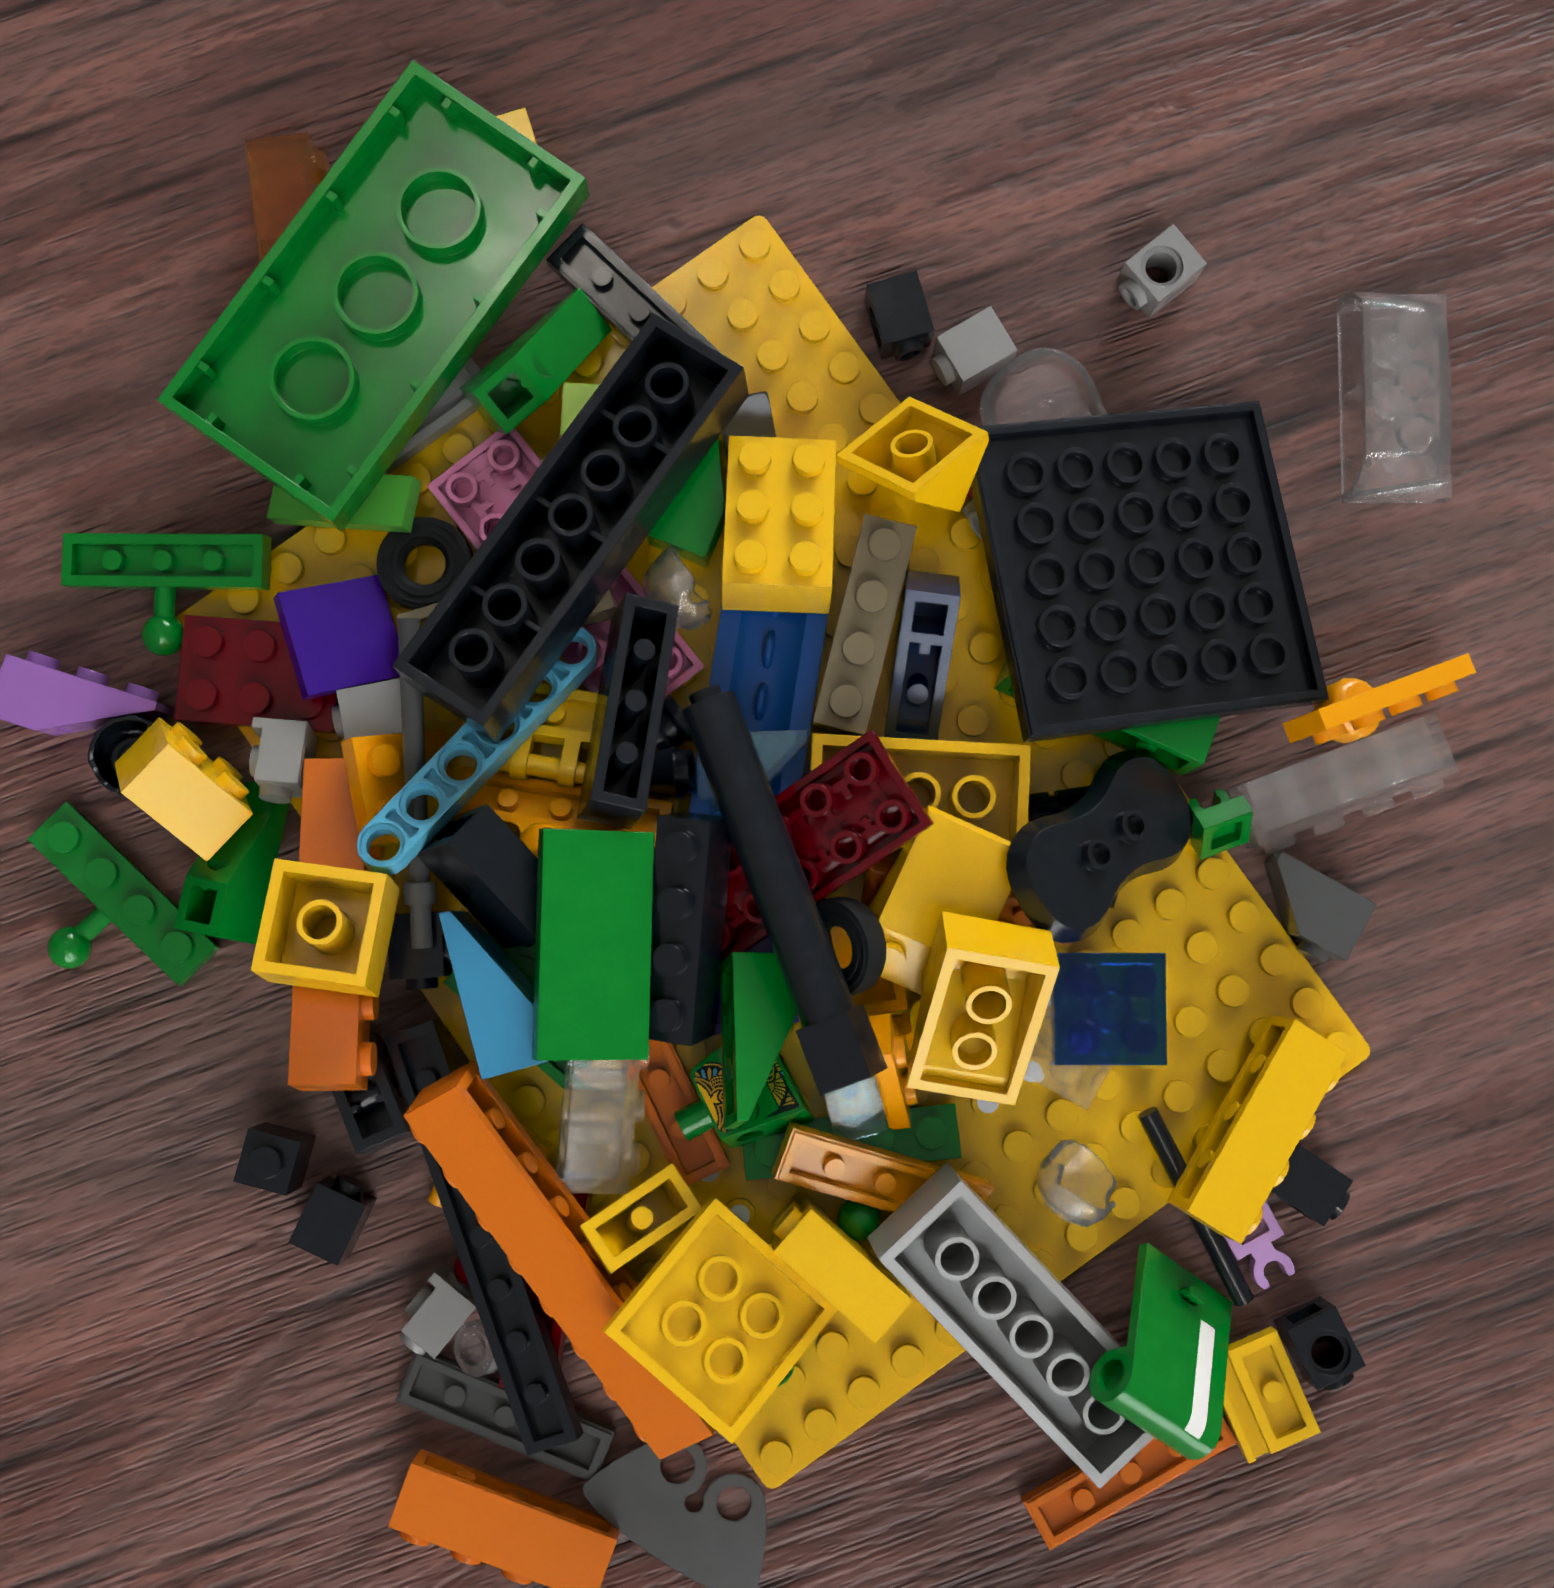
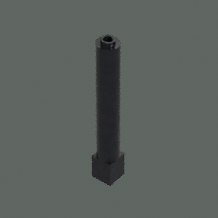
(834, 1031)

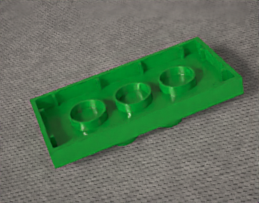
(376, 295)

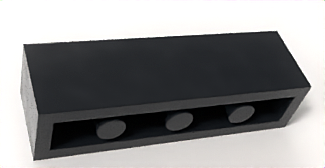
(628, 712)
(687, 925)

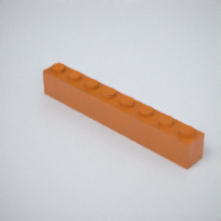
(538, 1228)

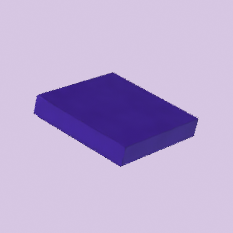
(338, 635)

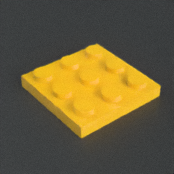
(720, 1319)

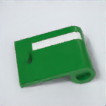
(1173, 1360)

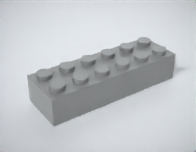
(1008, 1317)

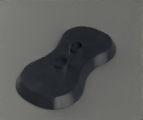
(1079, 859)

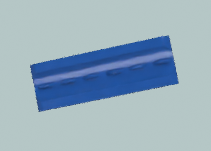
(774, 671)

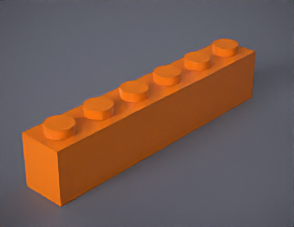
(330, 1027)

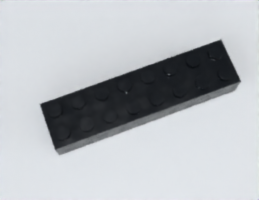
(573, 527)

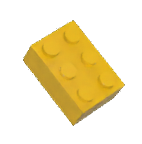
(779, 525)

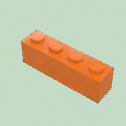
(502, 1525)

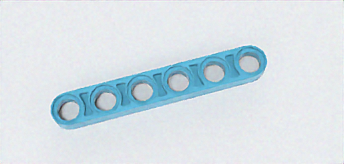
(454, 794)

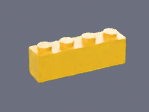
(1258, 1128)

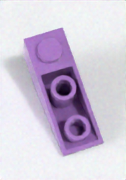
(61, 703)

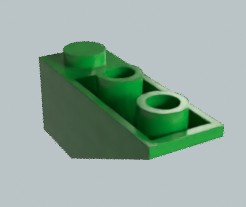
(536, 363)
(695, 515)
(231, 888)

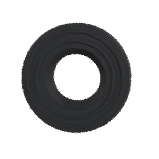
(397, 547)
(865, 937)

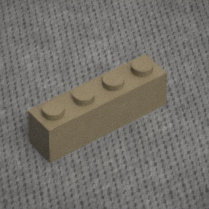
(864, 626)

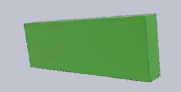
(387, 508)

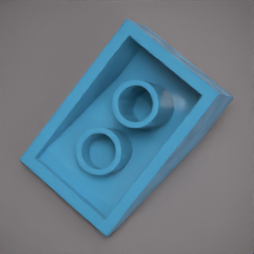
(493, 996)

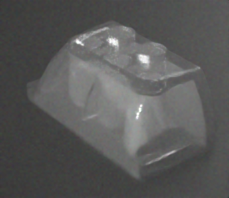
(1394, 398)

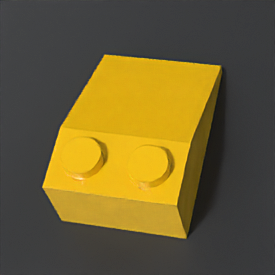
(945, 870)
(981, 1007)

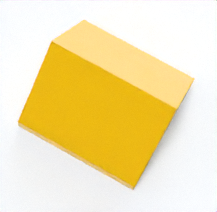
(919, 454)

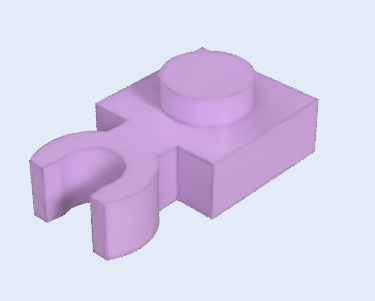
(1261, 1250)

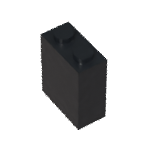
(488, 874)

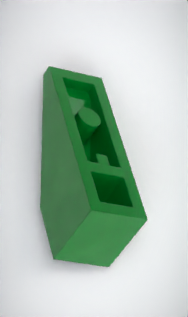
(753, 1028)

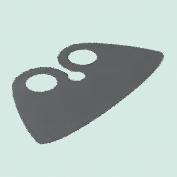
(654, 1516)

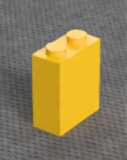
(839, 1268)

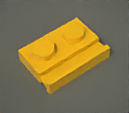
(1265, 1396)

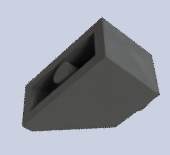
(1316, 909)

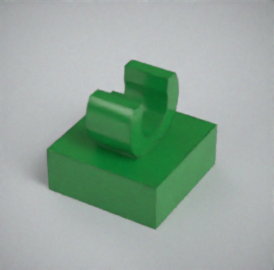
(1220, 826)

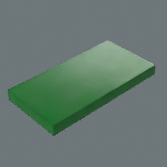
(593, 945)

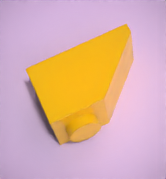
(641, 1218)

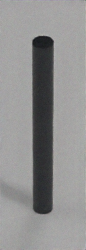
(1213, 1242)

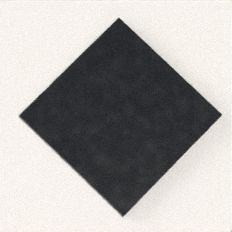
(1143, 570)

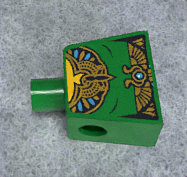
(776, 1107)

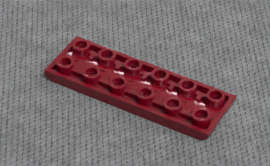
(840, 824)

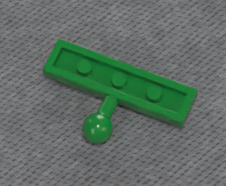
(165, 565)
(120, 897)
(930, 1138)

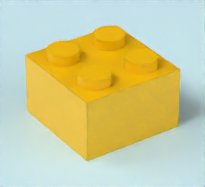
(183, 787)
(326, 927)

